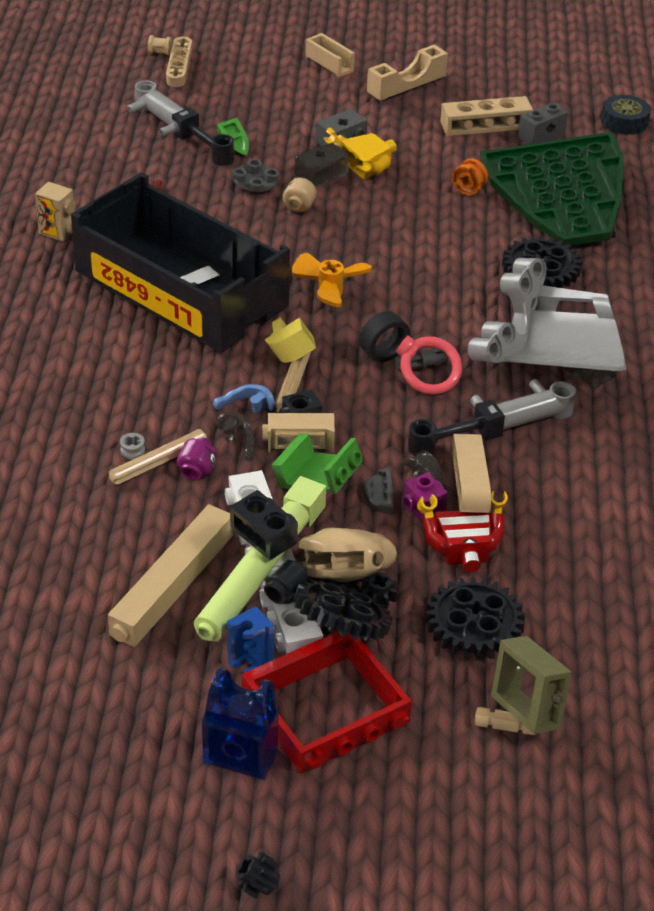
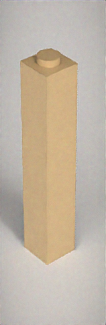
(170, 576)

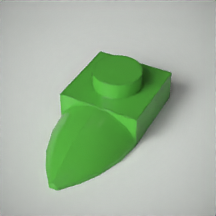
(235, 129)

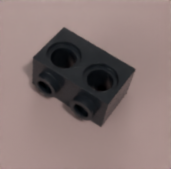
(264, 524)

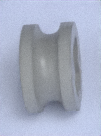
(132, 445)

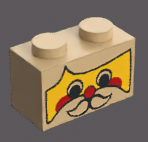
(54, 210)

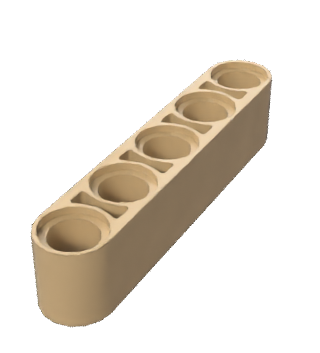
(471, 473)

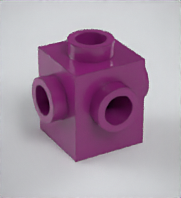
(424, 486)

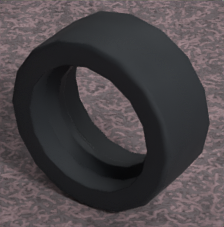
(375, 328)

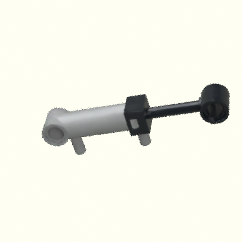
(180, 121)
(493, 418)

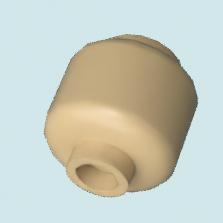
(299, 195)

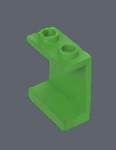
(323, 468)

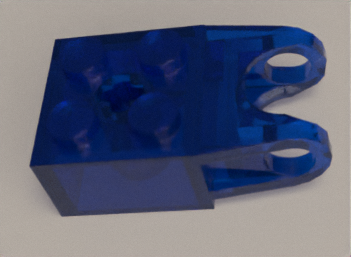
(240, 726)

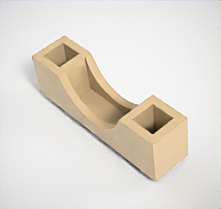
(427, 67)

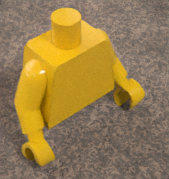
(366, 153)

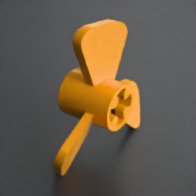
(330, 276)

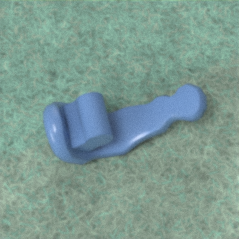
(260, 397)

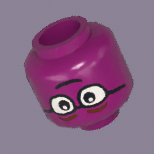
(197, 458)

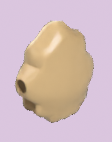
(346, 554)

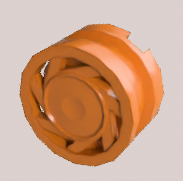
(470, 177)

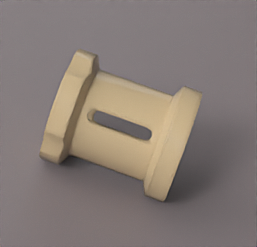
(159, 45)

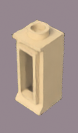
(330, 54)
(285, 427)

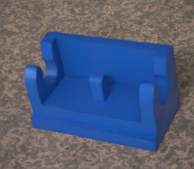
(250, 639)

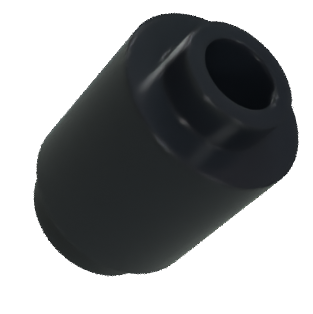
(284, 581)

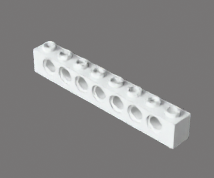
(291, 627)

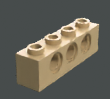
(483, 115)

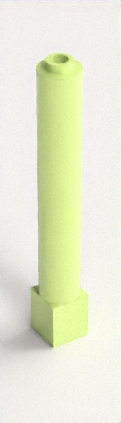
(303, 501)

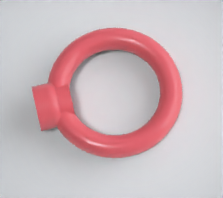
(410, 347)

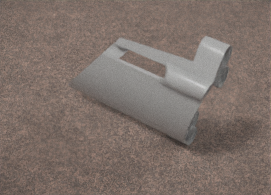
(549, 336)

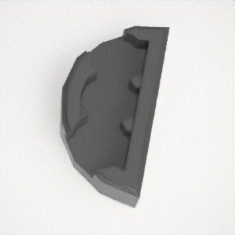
(379, 491)

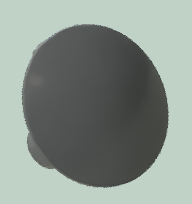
(255, 176)

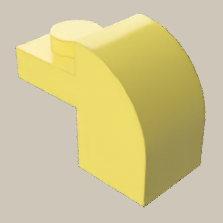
(290, 340)

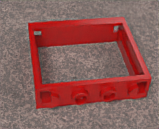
(319, 656)

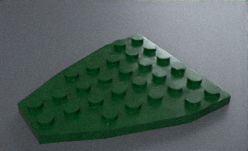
(562, 185)

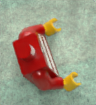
(464, 536)

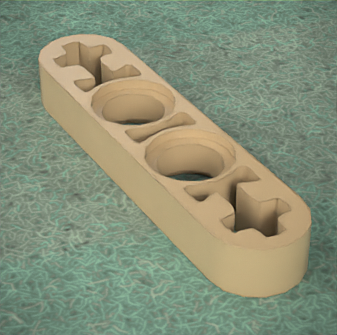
(179, 62)

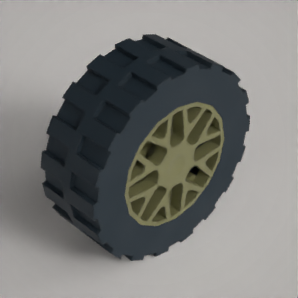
(625, 114)

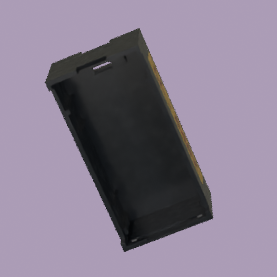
(146, 240)

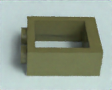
(552, 678)

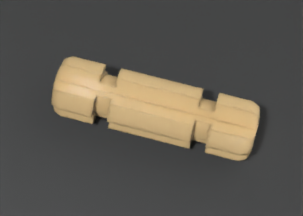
(500, 720)

